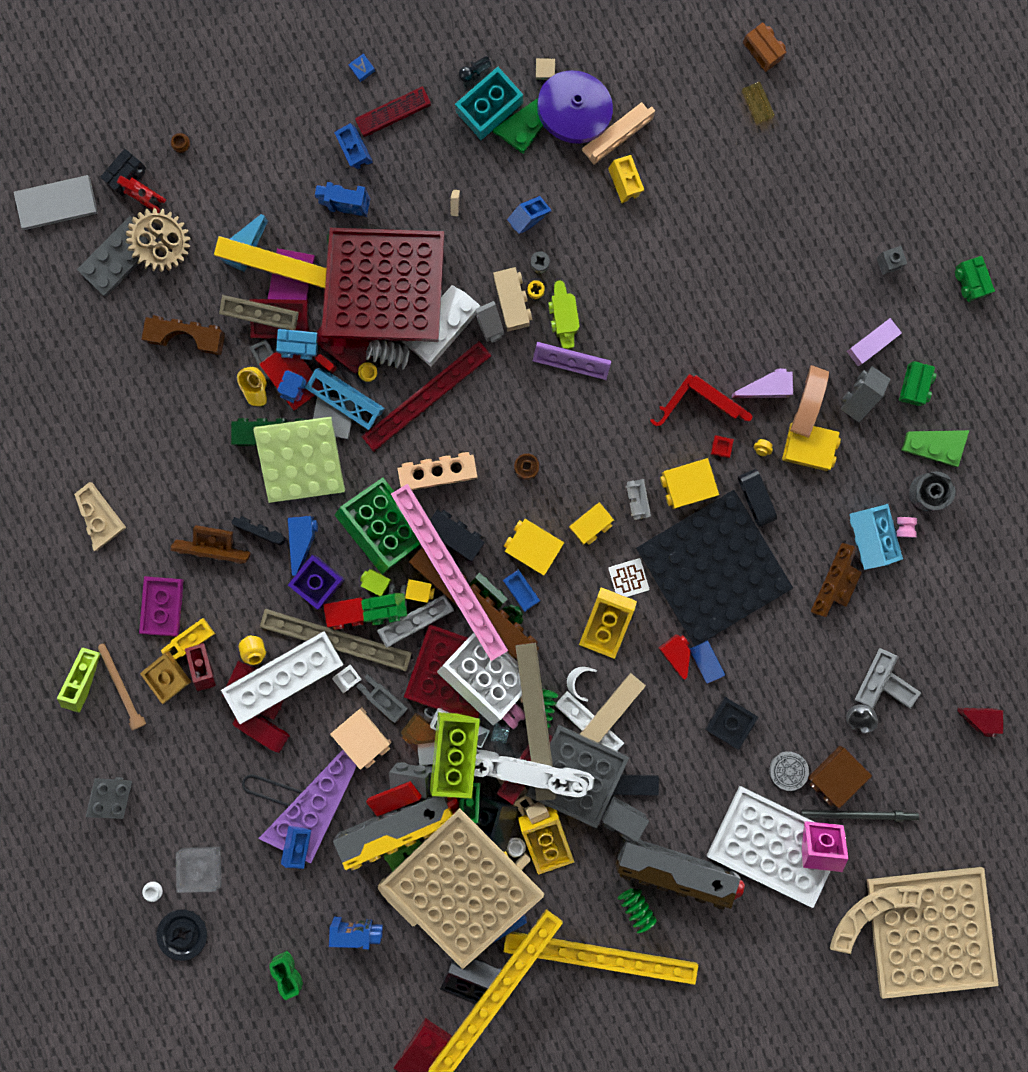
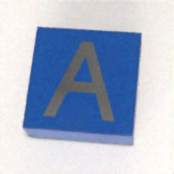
(361, 67)

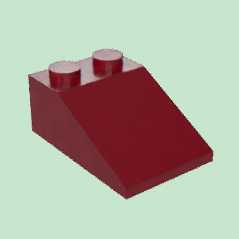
(423, 1048)

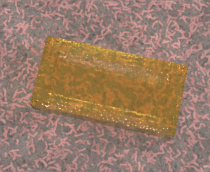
(758, 103)

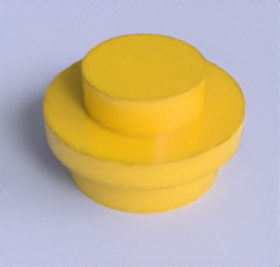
(367, 371)
(763, 447)

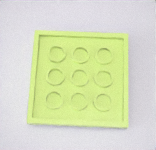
(299, 459)

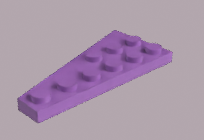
(314, 806)

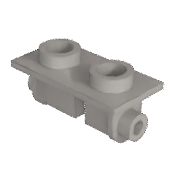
(639, 499)

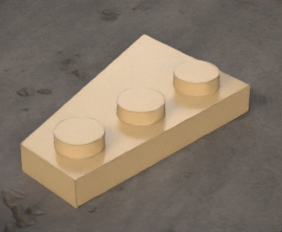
(99, 516)

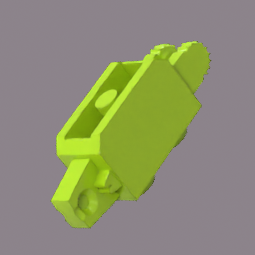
(565, 315)

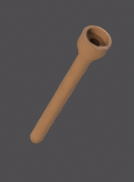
(136, 720)

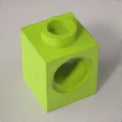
(375, 582)

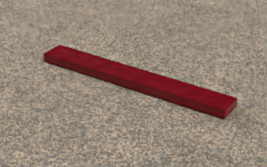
(426, 396)

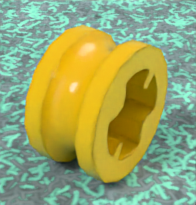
(530, 287)

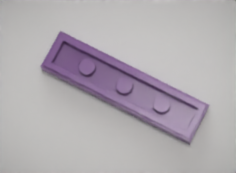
(571, 360)

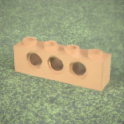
(468, 471)

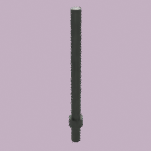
(896, 815)

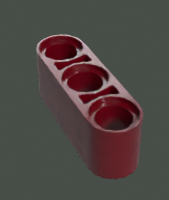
(264, 732)

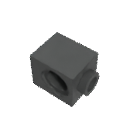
(891, 260)

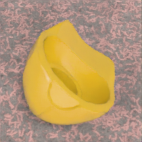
(253, 385)

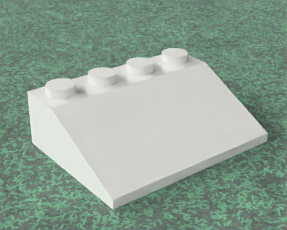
(485, 684)

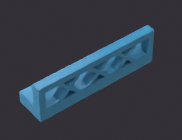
(349, 392)

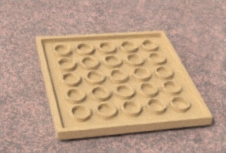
(462, 889)
(942, 943)

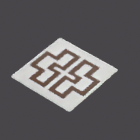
(629, 578)

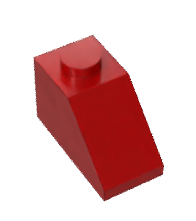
(677, 654)

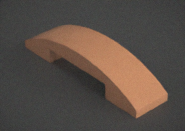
(810, 401)

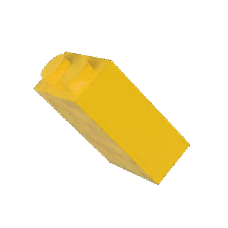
(813, 451)
(689, 483)
(533, 546)

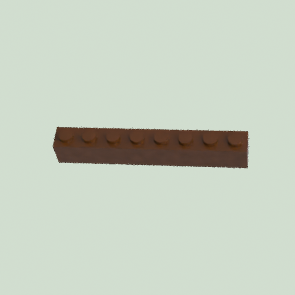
(509, 633)

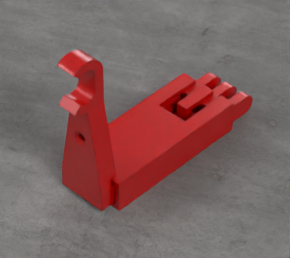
(707, 392)

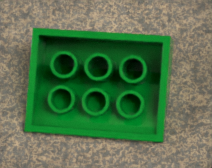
(378, 526)

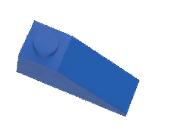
(301, 537)

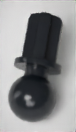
(466, 73)

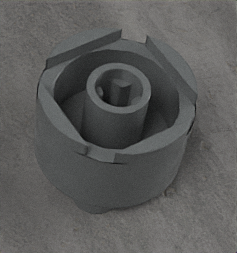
(941, 486)

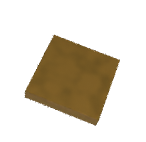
(165, 677)

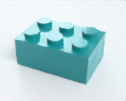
(489, 103)

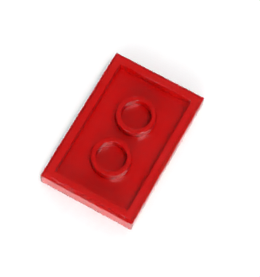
(276, 366)

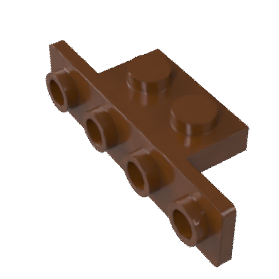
(212, 544)
(839, 581)

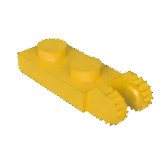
(192, 636)

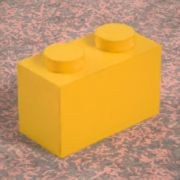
(591, 523)

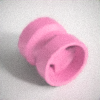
(906, 527)
(517, 712)

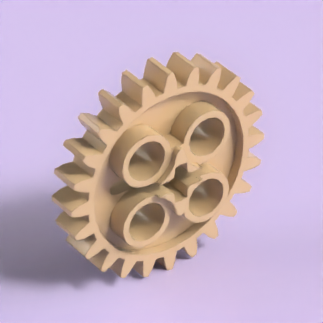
(146, 252)

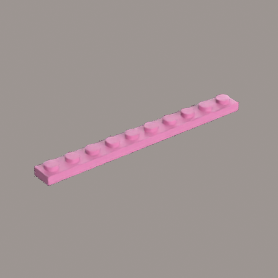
(449, 572)

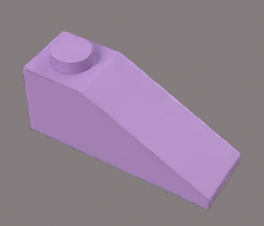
(774, 385)

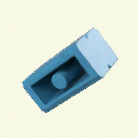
(297, 343)

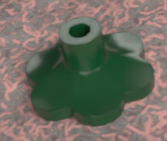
(514, 613)

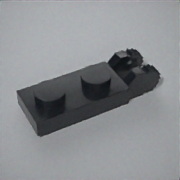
(260, 530)

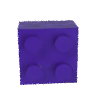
(316, 582)

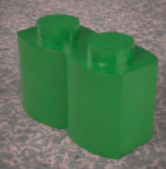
(284, 972)

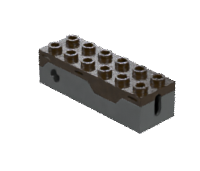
(678, 873)

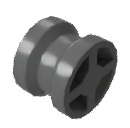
(541, 266)

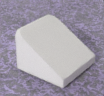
(346, 678)

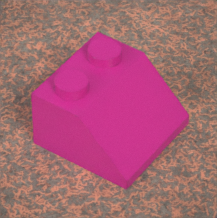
(824, 846)

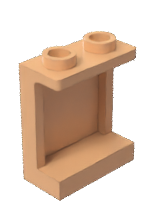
(361, 739)

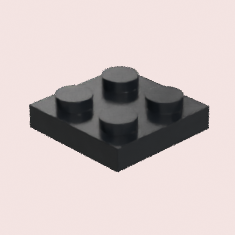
(731, 723)

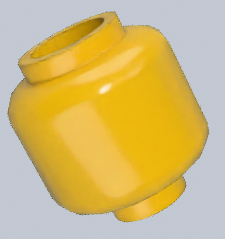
(252, 650)

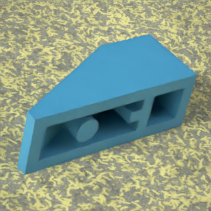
(248, 235)

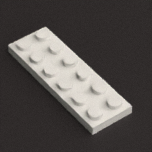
(282, 677)

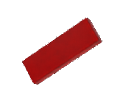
(393, 798)

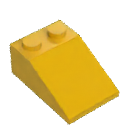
(608, 623)
(546, 842)

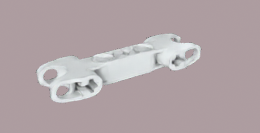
(533, 774)

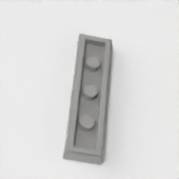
(415, 620)

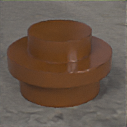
(180, 142)

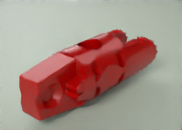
(133, 186)

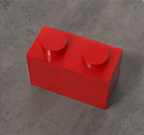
(344, 612)

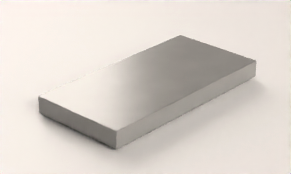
(55, 202)

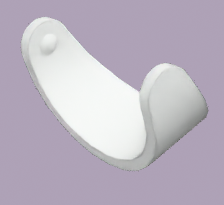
(572, 678)

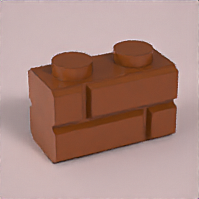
(764, 46)

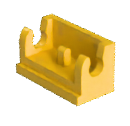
(626, 178)

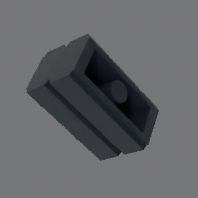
(126, 166)

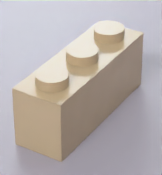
(512, 299)

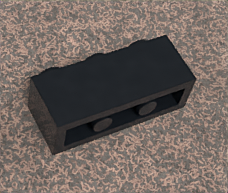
(456, 535)

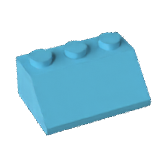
(875, 536)

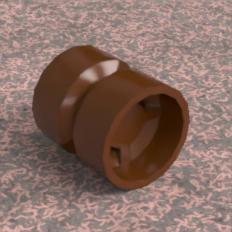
(526, 466)

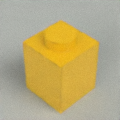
(419, 591)

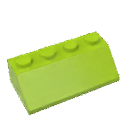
(454, 755)

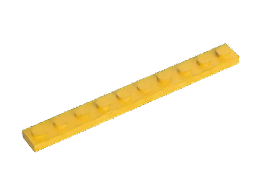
(610, 959)
(497, 993)

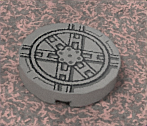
(789, 771)

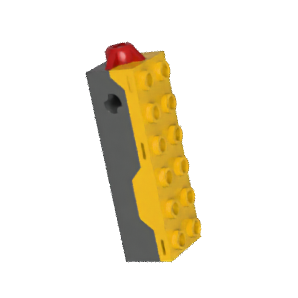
(393, 830)

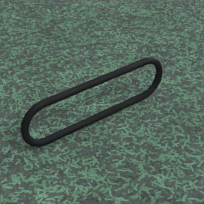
(269, 781)

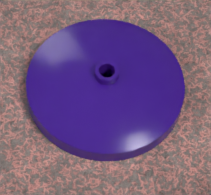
(574, 106)

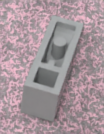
(490, 322)

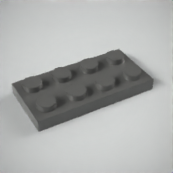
(111, 260)

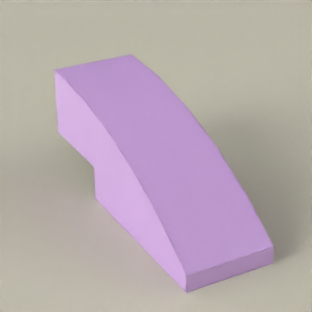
(874, 342)

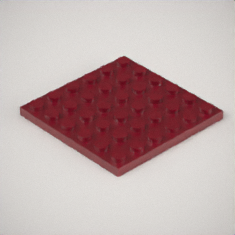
(383, 284)

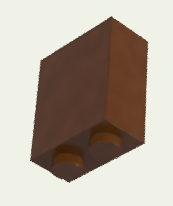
(838, 777)

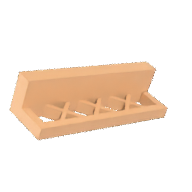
(618, 132)

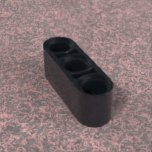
(757, 497)

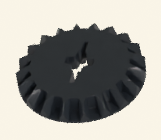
(181, 948)

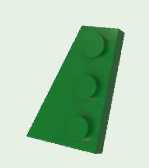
(521, 127)

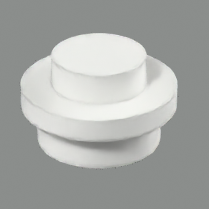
(516, 847)
(152, 891)

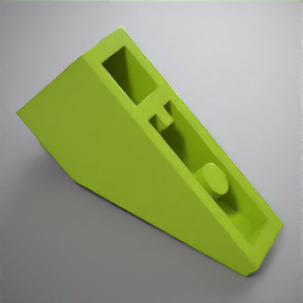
(79, 680)

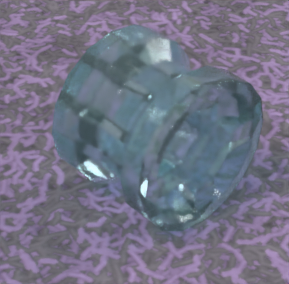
(500, 733)

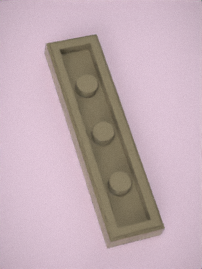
(258, 313)

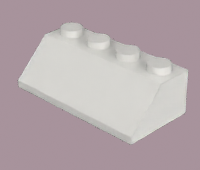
(455, 314)

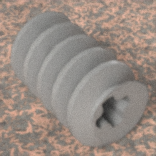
(388, 352)

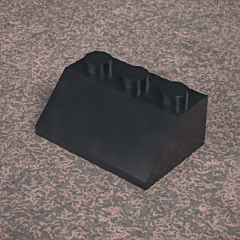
(496, 819)
(471, 981)

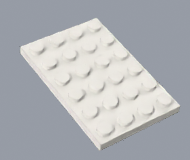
(766, 846)

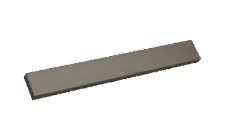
(340, 640)
(534, 711)

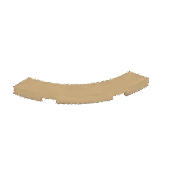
(868, 909)

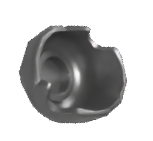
(863, 718)

